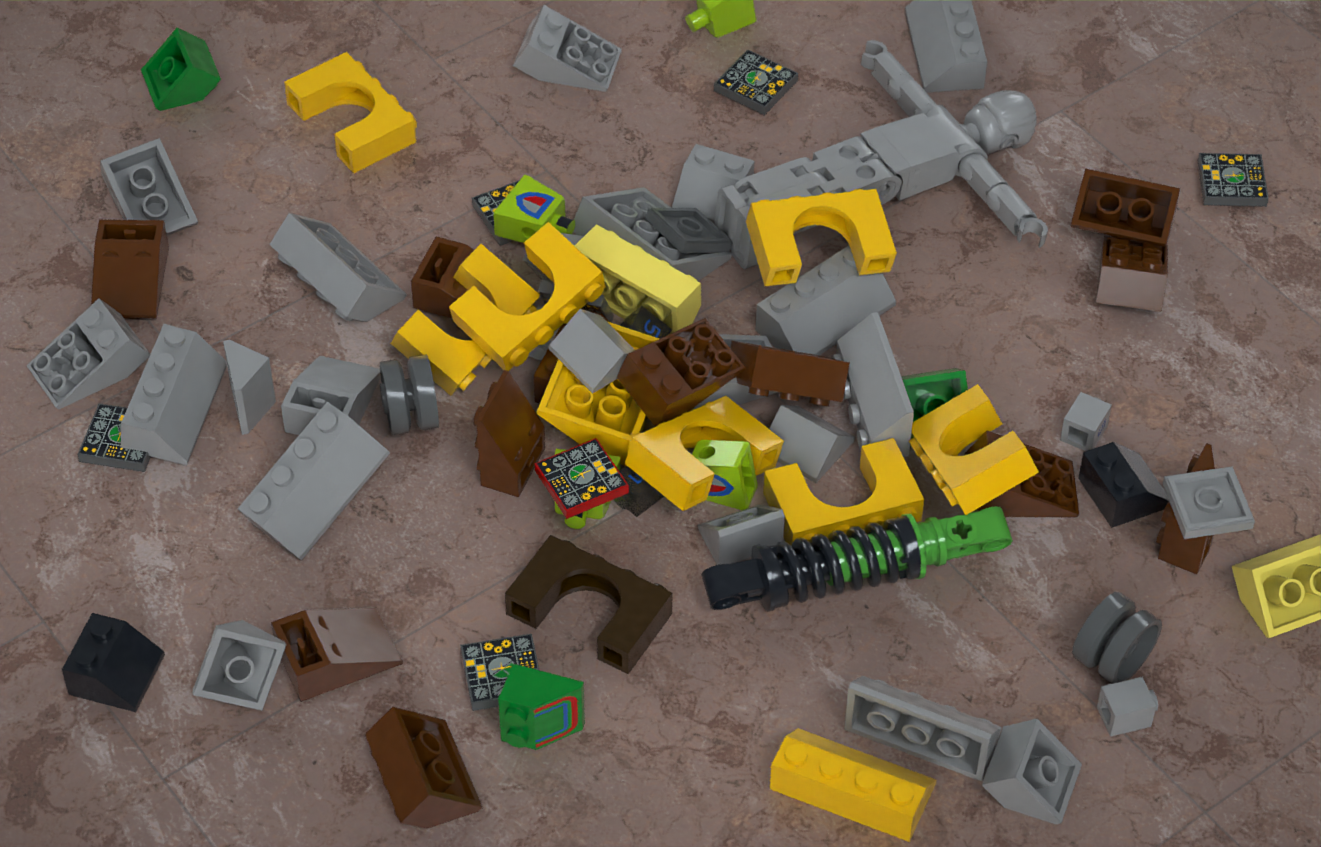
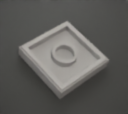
(1208, 502)

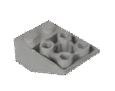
(566, 53)
(88, 356)
(332, 380)

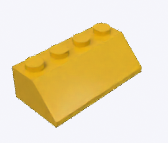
(850, 783)

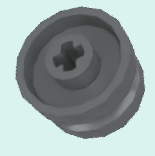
(405, 395)
(1117, 638)

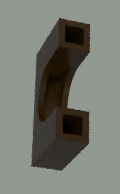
(565, 569)

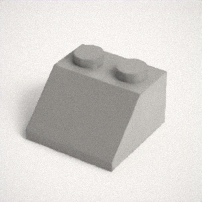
(705, 174)
(1032, 772)

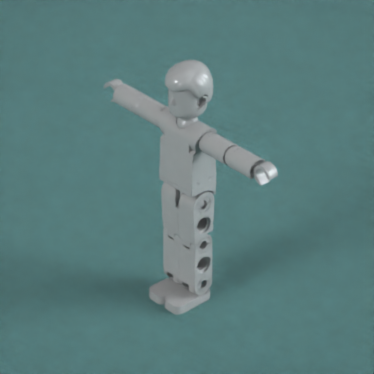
(899, 157)

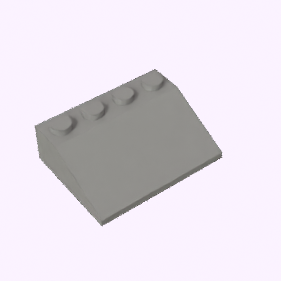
(625, 215)

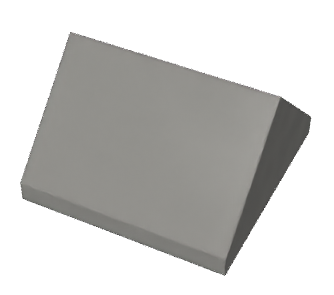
(591, 349)
(250, 383)
(809, 441)
(734, 535)
(239, 665)

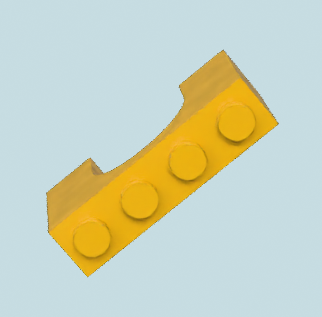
(346, 82)
(852, 214)
(512, 337)
(456, 359)
(667, 466)
(886, 474)
(973, 477)

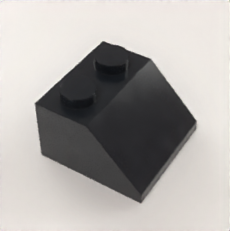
(1121, 484)
(111, 663)

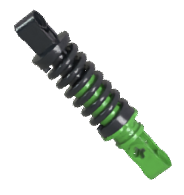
(895, 549)

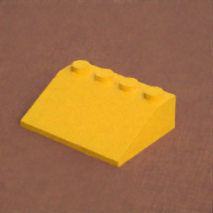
(605, 414)

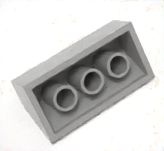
(947, 44)
(335, 268)
(822, 305)
(875, 386)
(173, 396)
(313, 481)
(920, 727)

